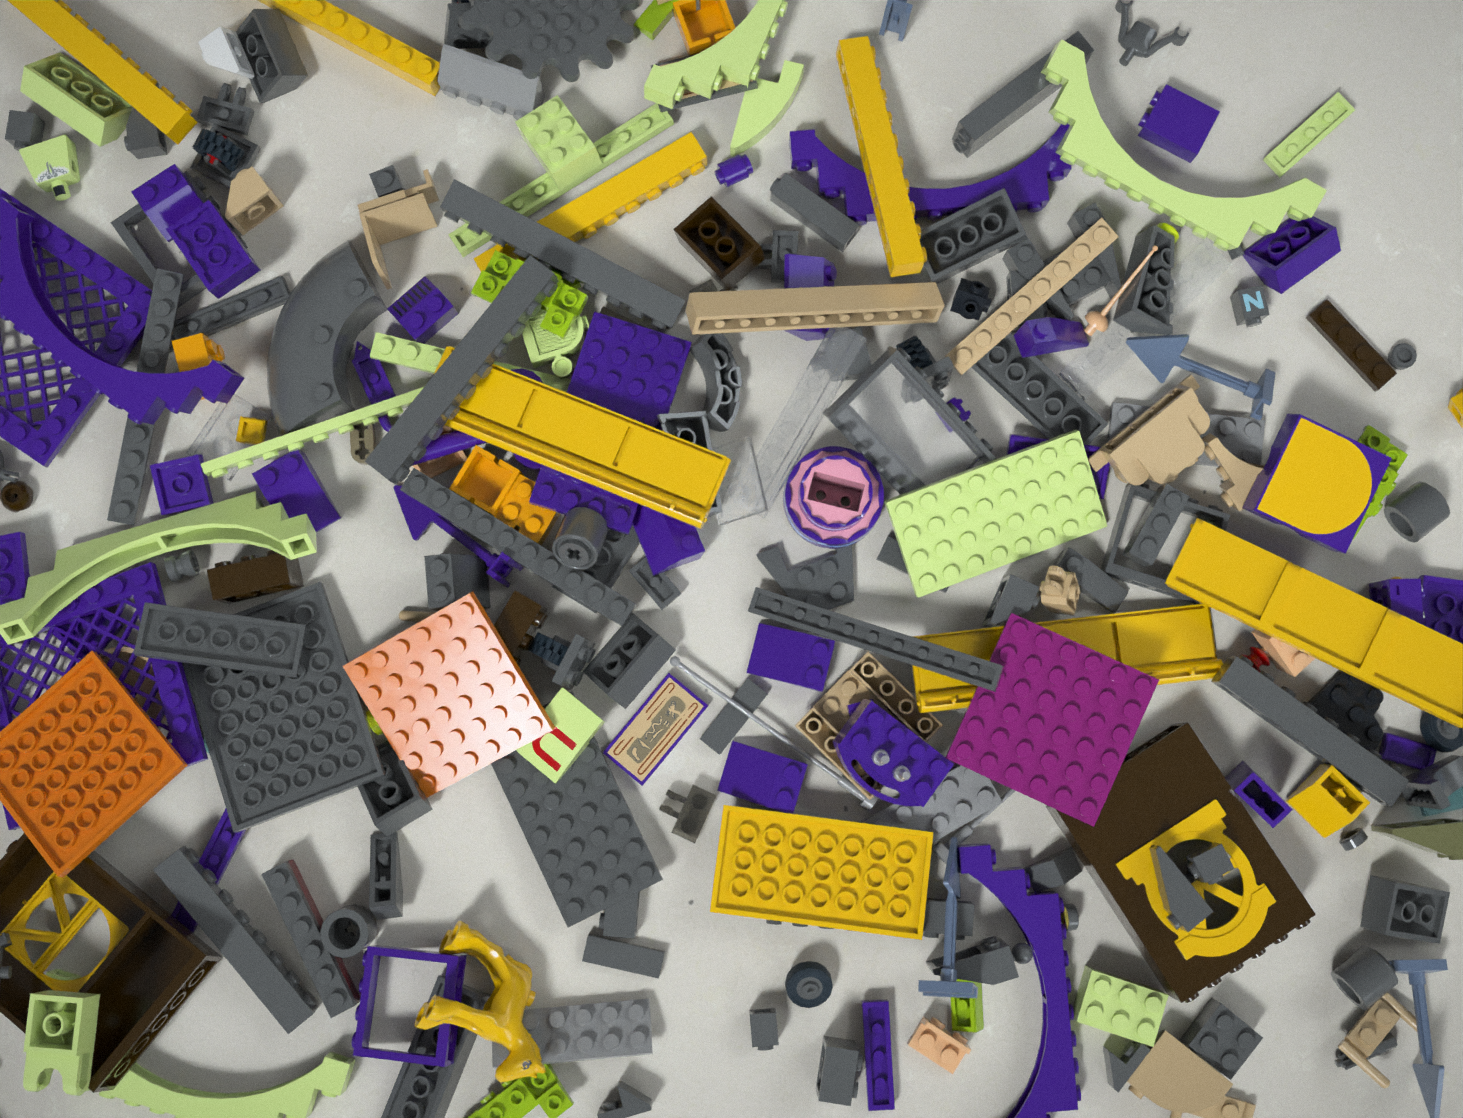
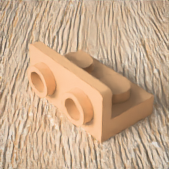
(938, 1044)

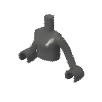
(1141, 36)

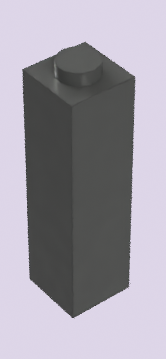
(813, 212)

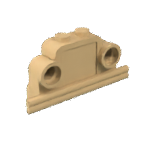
(1159, 440)

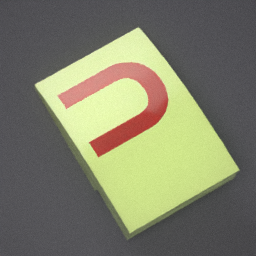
(563, 745)

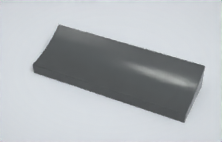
(1038, 392)
(428, 1089)

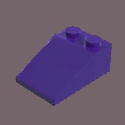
(298, 488)
(791, 657)
(762, 777)

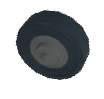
(1440, 734)
(808, 984)

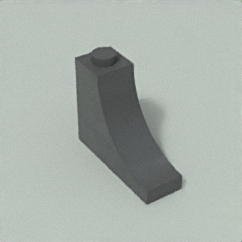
(1434, 783)

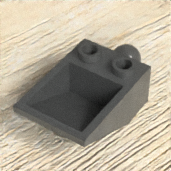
(988, 962)

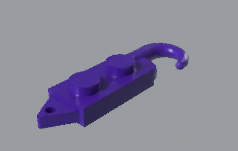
(373, 380)

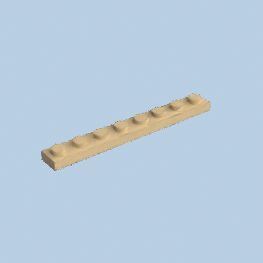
(1032, 296)

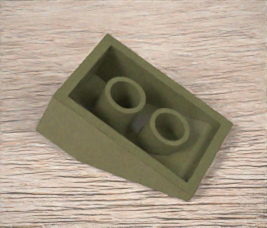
(1435, 835)

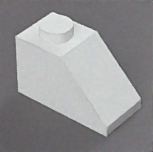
(225, 52)

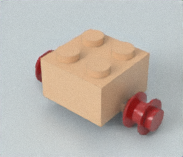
(1282, 655)

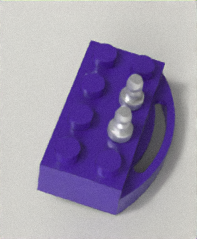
(890, 756)

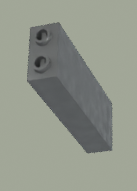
(1009, 103)

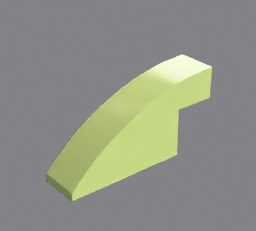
(765, 107)

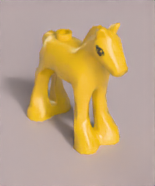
(503, 1011)

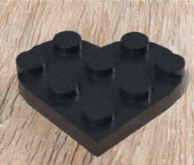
(1352, 707)

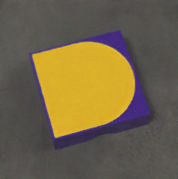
(1317, 482)

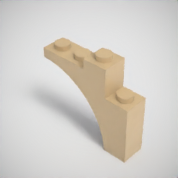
(1237, 472)

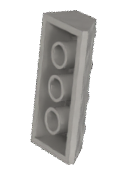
(488, 83)

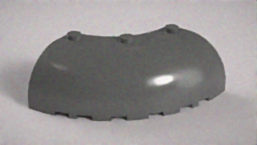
(317, 338)

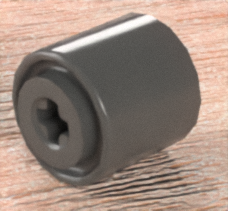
(1417, 511)
(580, 538)
(344, 943)
(1365, 977)

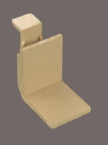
(395, 218)

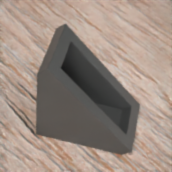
(1053, 870)

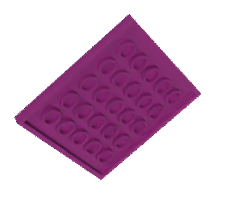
(1054, 721)

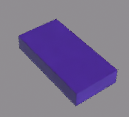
(1406, 751)

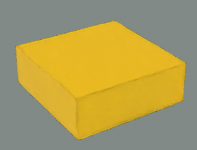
(251, 430)

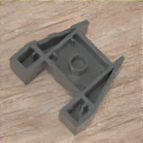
(1098, 274)

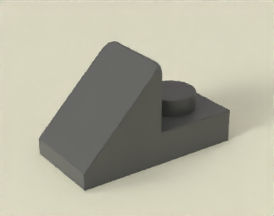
(1121, 1069)
(631, 1103)

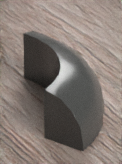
(721, 378)

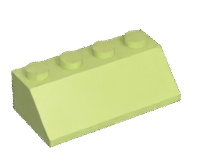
(76, 98)

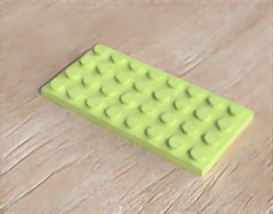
(996, 513)

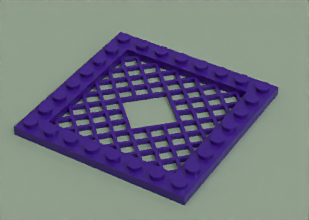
(115, 347)
(170, 678)

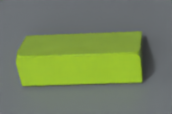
(655, 18)
(967, 1012)

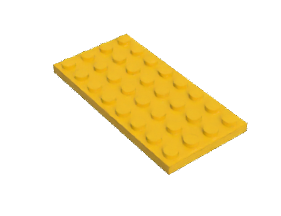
(822, 872)

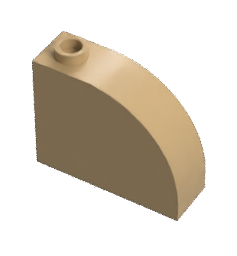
(1177, 1078)

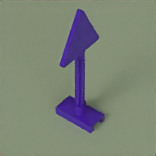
(419, 519)

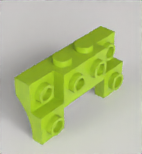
(561, 307)
(1380, 443)
(525, 1094)

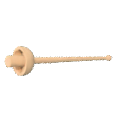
(1098, 320)

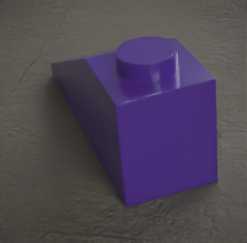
(1049, 336)

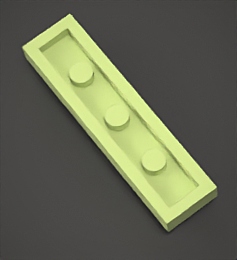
(1309, 134)

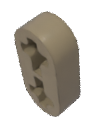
(356, 442)

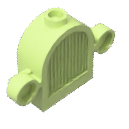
(549, 348)

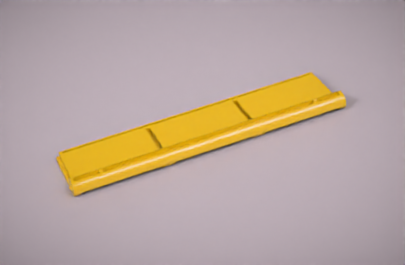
(592, 444)
(1322, 619)
(1162, 642)

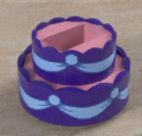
(839, 475)

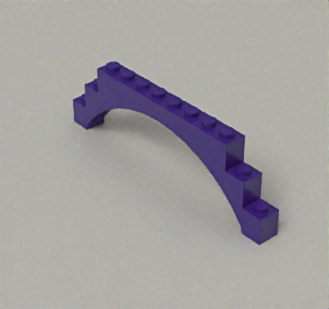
(1024, 183)
(30, 310)
(1037, 914)

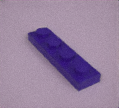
(878, 1055)

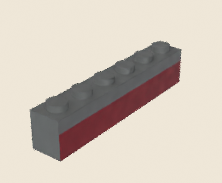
(304, 926)

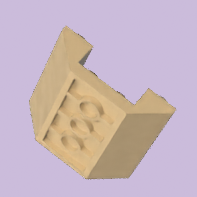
(863, 681)

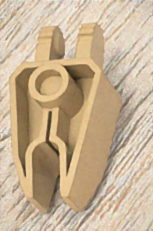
(1060, 591)

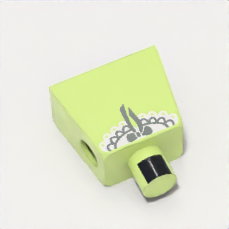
(53, 165)

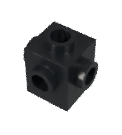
(971, 299)

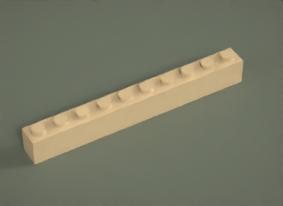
(813, 307)

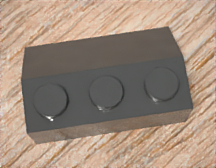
(271, 54)
(629, 661)

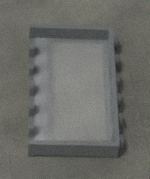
(906, 425)

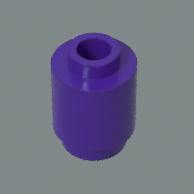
(733, 170)

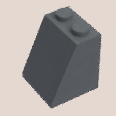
(455, 576)

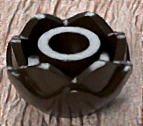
(24, 497)

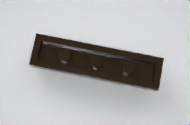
(1351, 345)

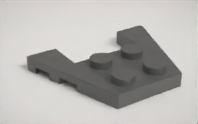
(821, 583)

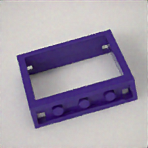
(364, 1011)

